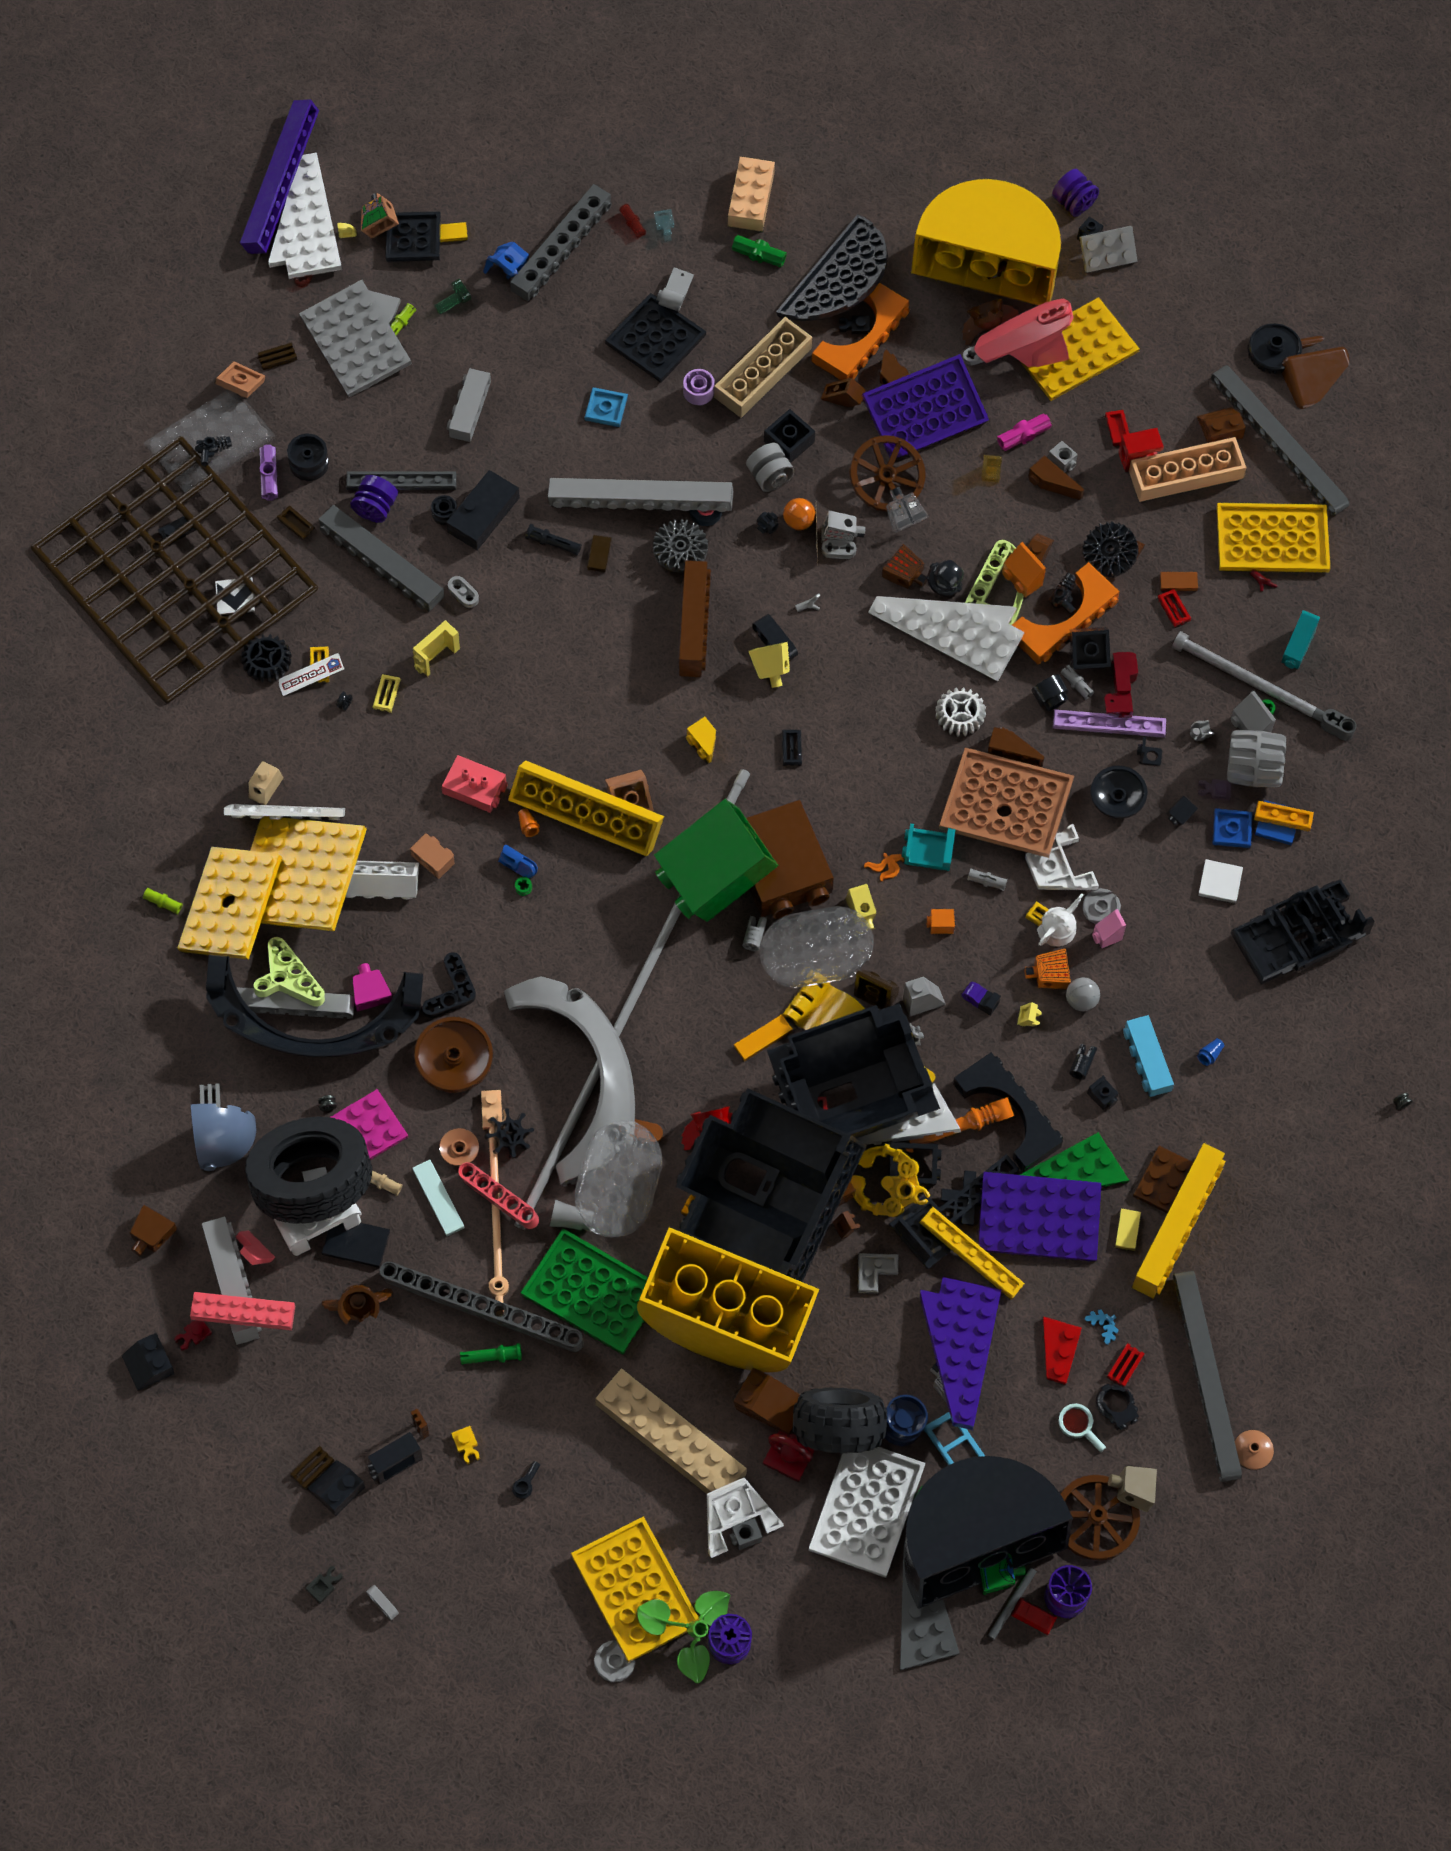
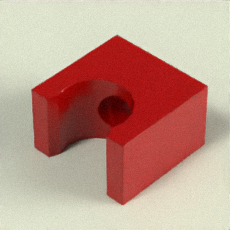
(1139, 445)

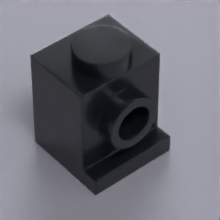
(1101, 1099)

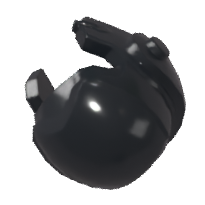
(945, 578)

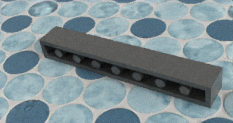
(381, 558)

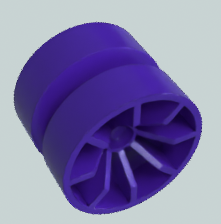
(1068, 1591)

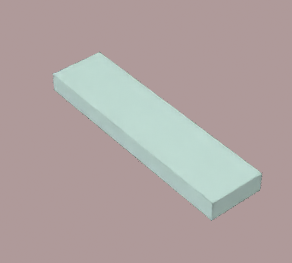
(438, 1198)

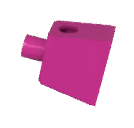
(370, 988)

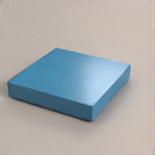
(606, 407)

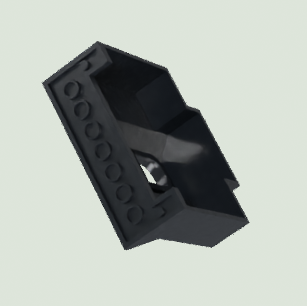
(807, 1175)

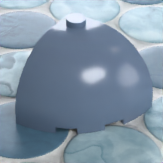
(221, 1134)

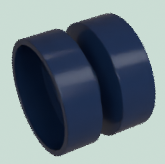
(905, 1420)

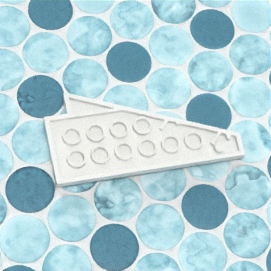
(965, 631)

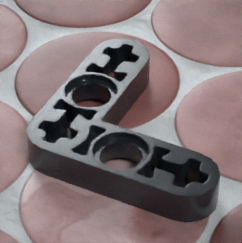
(456, 994)

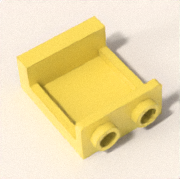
(433, 644)

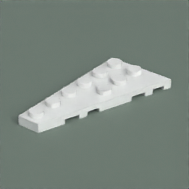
(278, 812)
(932, 1123)

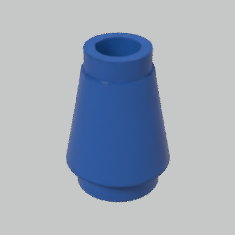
(1210, 1052)

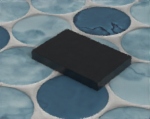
(359, 1244)

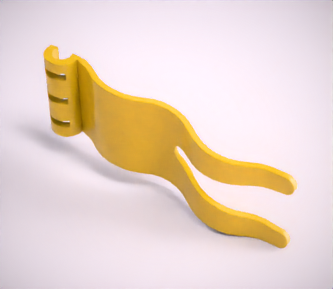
(826, 1005)

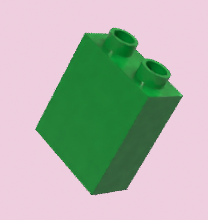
(714, 861)

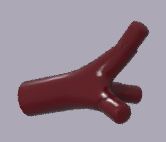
(1262, 580)

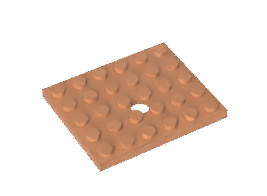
(991, 781)

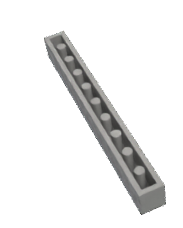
(640, 494)

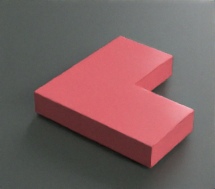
(253, 1249)

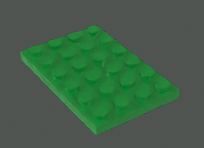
(588, 1291)

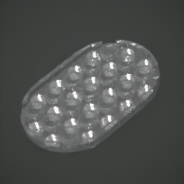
(816, 946)
(618, 1179)

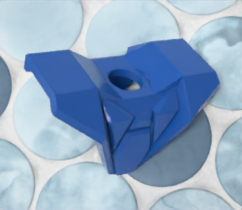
(513, 253)

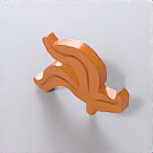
(892, 865)

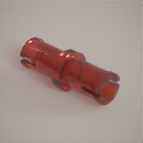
(632, 220)

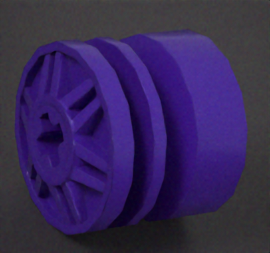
(1075, 192)
(374, 498)
(731, 1650)

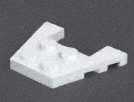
(1055, 872)
(732, 1506)

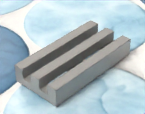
(210, 1087)

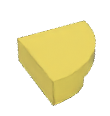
(346, 230)

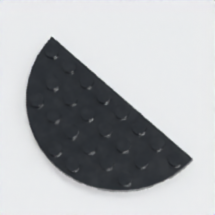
(841, 276)

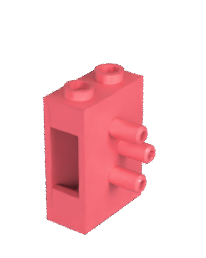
(474, 784)

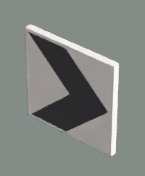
(235, 599)

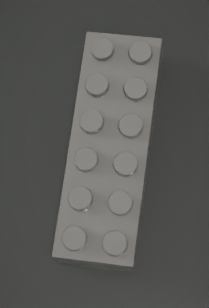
(229, 1270)

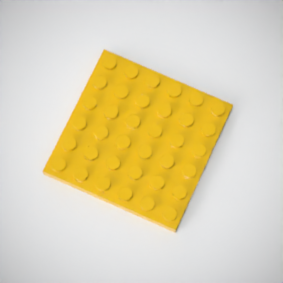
(312, 870)

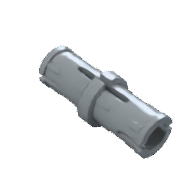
(1077, 682)
(987, 879)

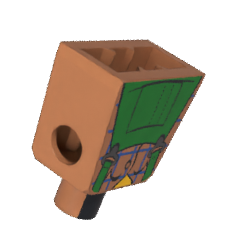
(377, 216)

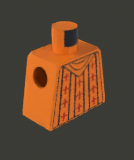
(1050, 970)

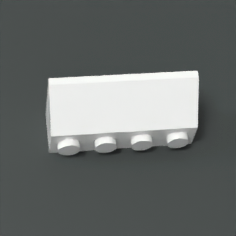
(384, 880)

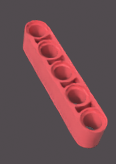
(493, 1188)

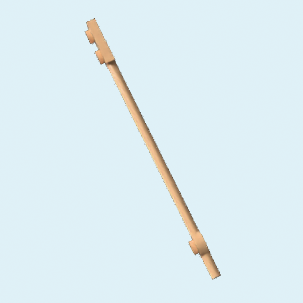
(493, 1108)

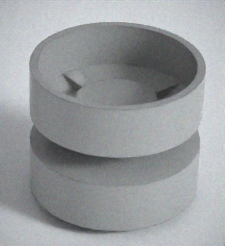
(770, 467)

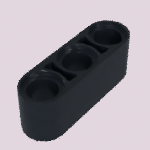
(772, 634)

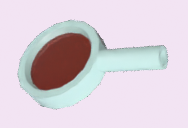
(1077, 1422)

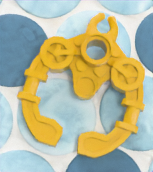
(894, 1185)

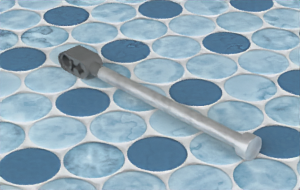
(1182, 642)

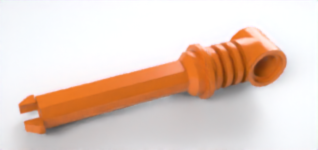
(974, 1119)

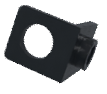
(1142, 751)

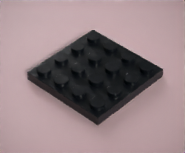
(655, 338)

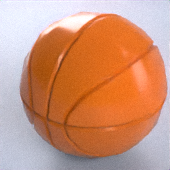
(799, 514)

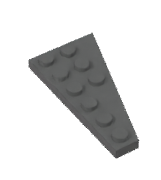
(924, 1631)

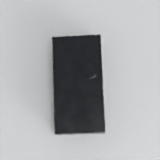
(483, 510)

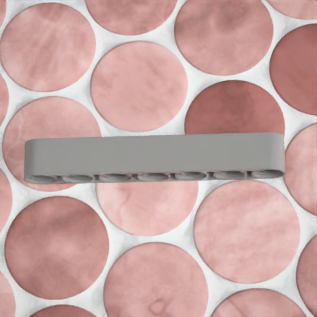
(280, 1003)

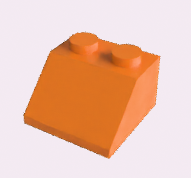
(1024, 570)

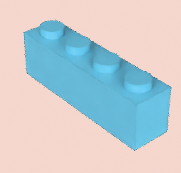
(1148, 1056)

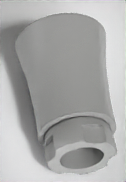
(566, 1216)

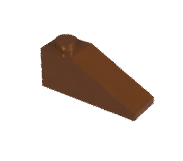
(1052, 478)
(1010, 746)

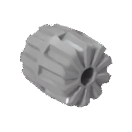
(1256, 758)

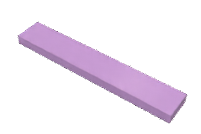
(1109, 723)

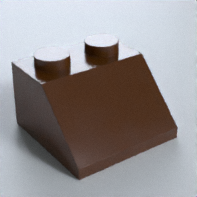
(1222, 425)

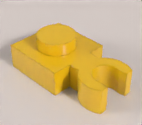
(465, 1441)

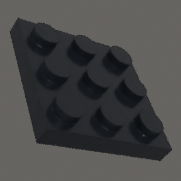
(414, 237)

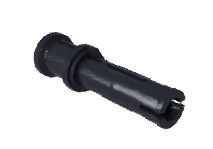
(546, 537)

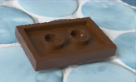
(1163, 1179)

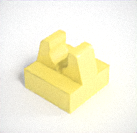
(1028, 1014)

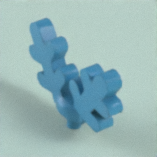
(1093, 1318)

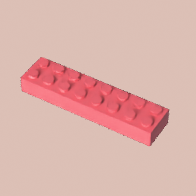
(242, 1311)

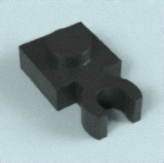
(322, 1586)

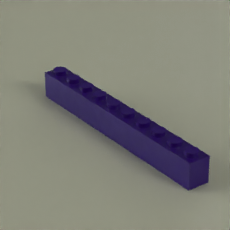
(279, 176)

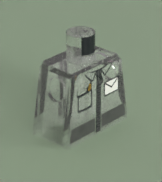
(904, 510)

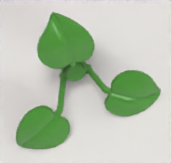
(691, 1661)

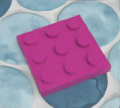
(375, 1123)

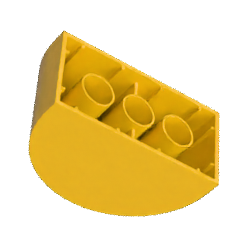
(979, 226)
(725, 1305)

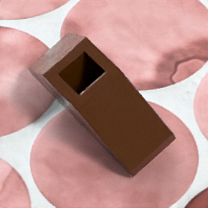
(891, 369)

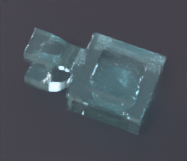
(664, 221)

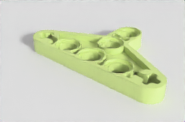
(292, 982)

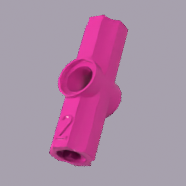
(1024, 432)

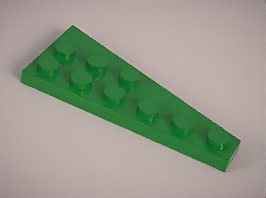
(1084, 1161)

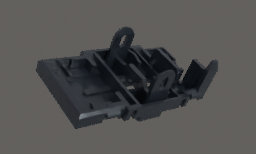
(1272, 947)

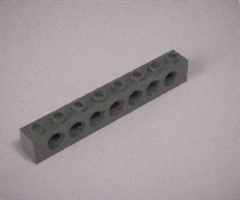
(542, 258)

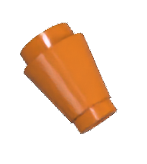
(528, 824)

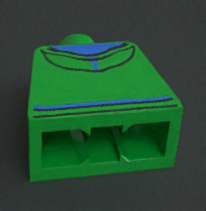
(999, 1576)

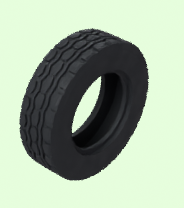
(316, 1198)

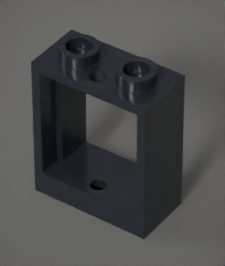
(936, 1156)
(394, 1458)

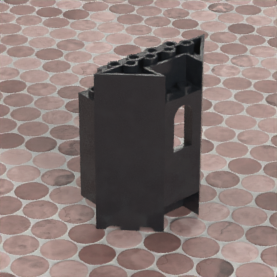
(863, 1048)

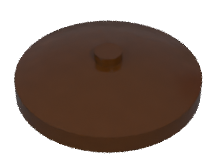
(453, 1054)

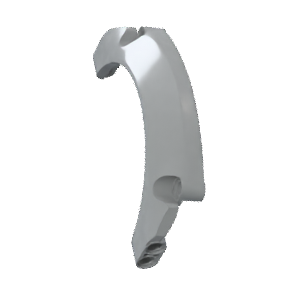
(617, 1086)

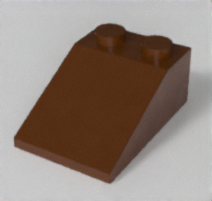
(767, 1401)

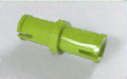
(402, 318)
(162, 901)

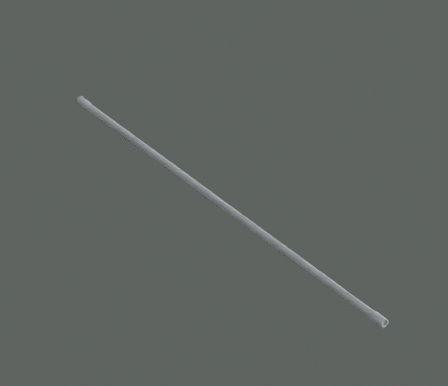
(537, 1190)

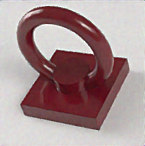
(788, 1455)

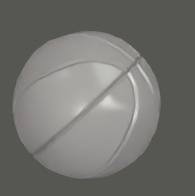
(1083, 994)

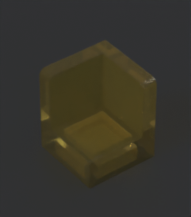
(991, 468)

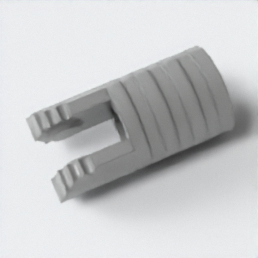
(754, 934)

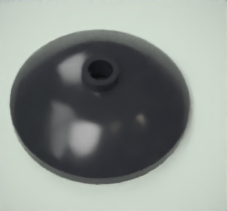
(1121, 782)

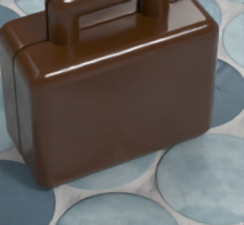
(1313, 373)

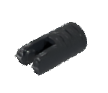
(1082, 1063)

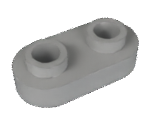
(465, 591)

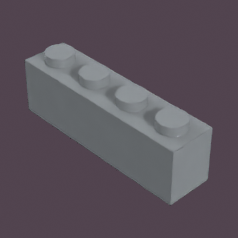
(469, 404)

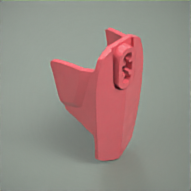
(1031, 336)

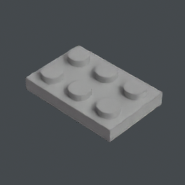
(1108, 249)

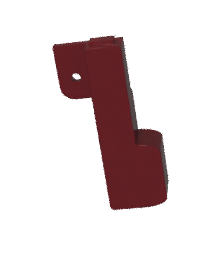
(1124, 673)

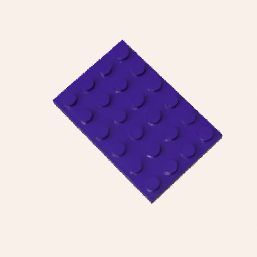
(926, 405)
(1039, 1216)

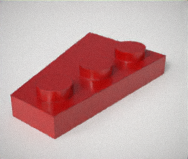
(1060, 1348)

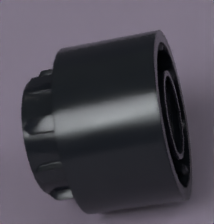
(1050, 692)

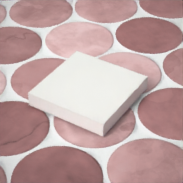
(1220, 881)

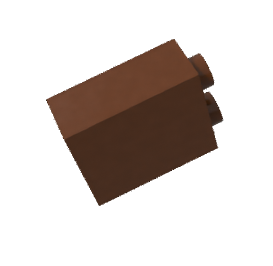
(802, 867)

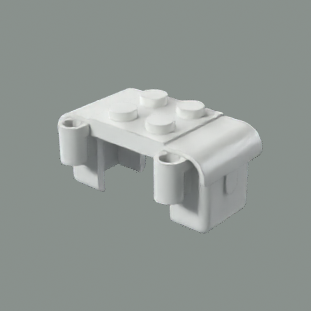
(298, 1234)

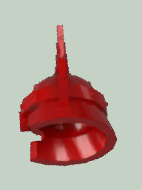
(694, 1128)

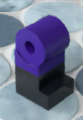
(981, 998)

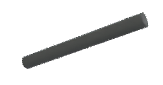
(1012, 1603)

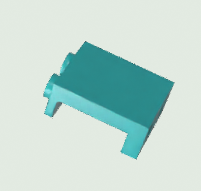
(928, 848)

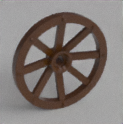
(888, 469)
(1097, 1522)

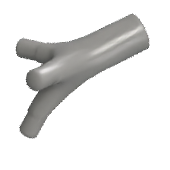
(808, 604)

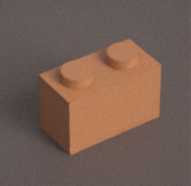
(432, 855)

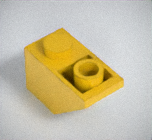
(703, 737)

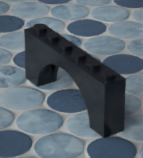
(992, 1078)

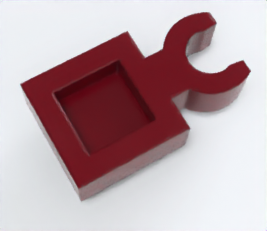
(195, 1332)

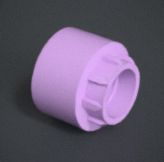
(698, 387)

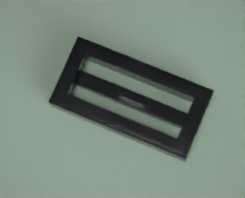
(792, 762)

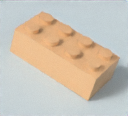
(751, 194)

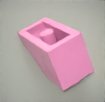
(1109, 929)

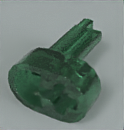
(461, 295)

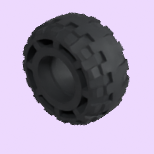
(839, 1420)

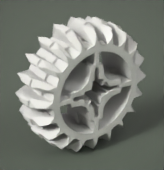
(968, 722)

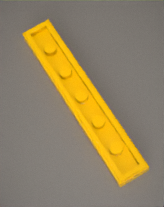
(971, 1253)

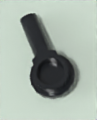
(522, 1488)

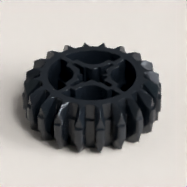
(277, 649)

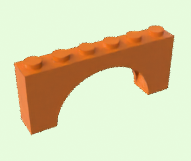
(847, 359)
(1097, 596)

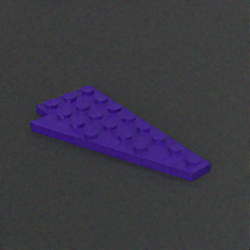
(961, 1334)

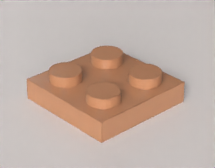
(240, 379)

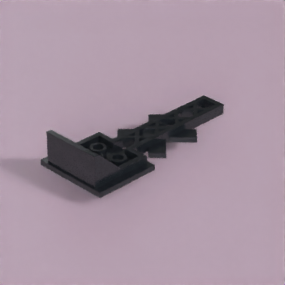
(931, 1249)

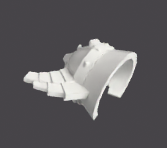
(1058, 925)

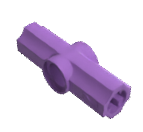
(268, 464)

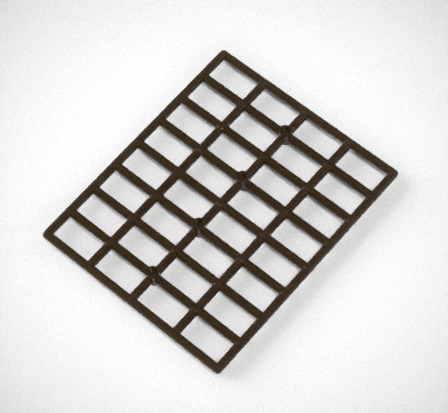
(190, 584)

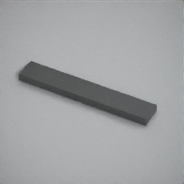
(407, 479)

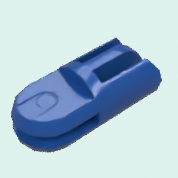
(518, 862)

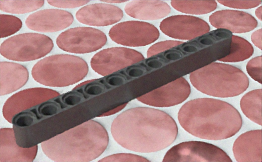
(1279, 438)
(488, 1313)
(1208, 1376)

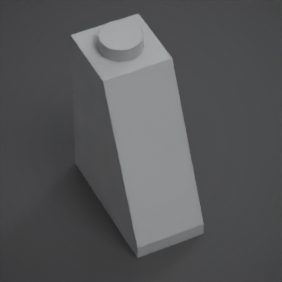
(921, 996)

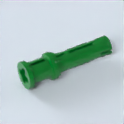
(501, 1353)

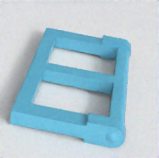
(943, 1450)

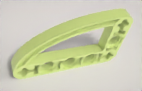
(994, 572)

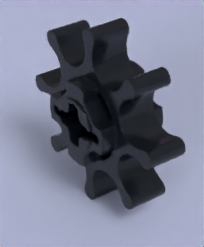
(506, 1140)

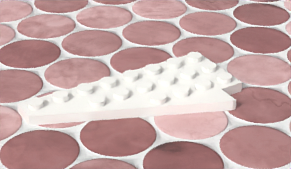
(305, 231)

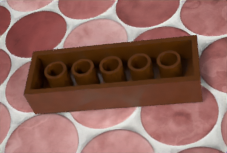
(694, 619)

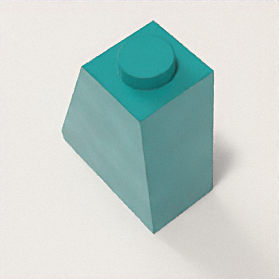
(1300, 640)

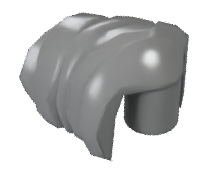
(1200, 730)

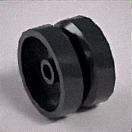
(308, 457)

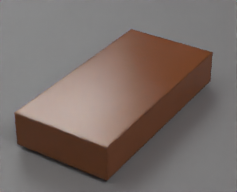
(1179, 581)

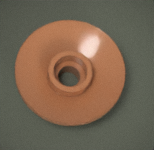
(455, 1139)
(1250, 1458)

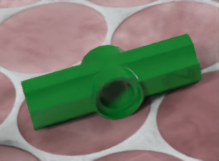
(759, 251)

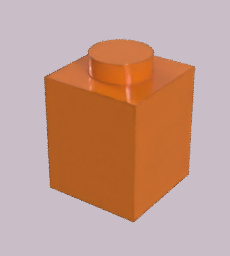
(941, 921)

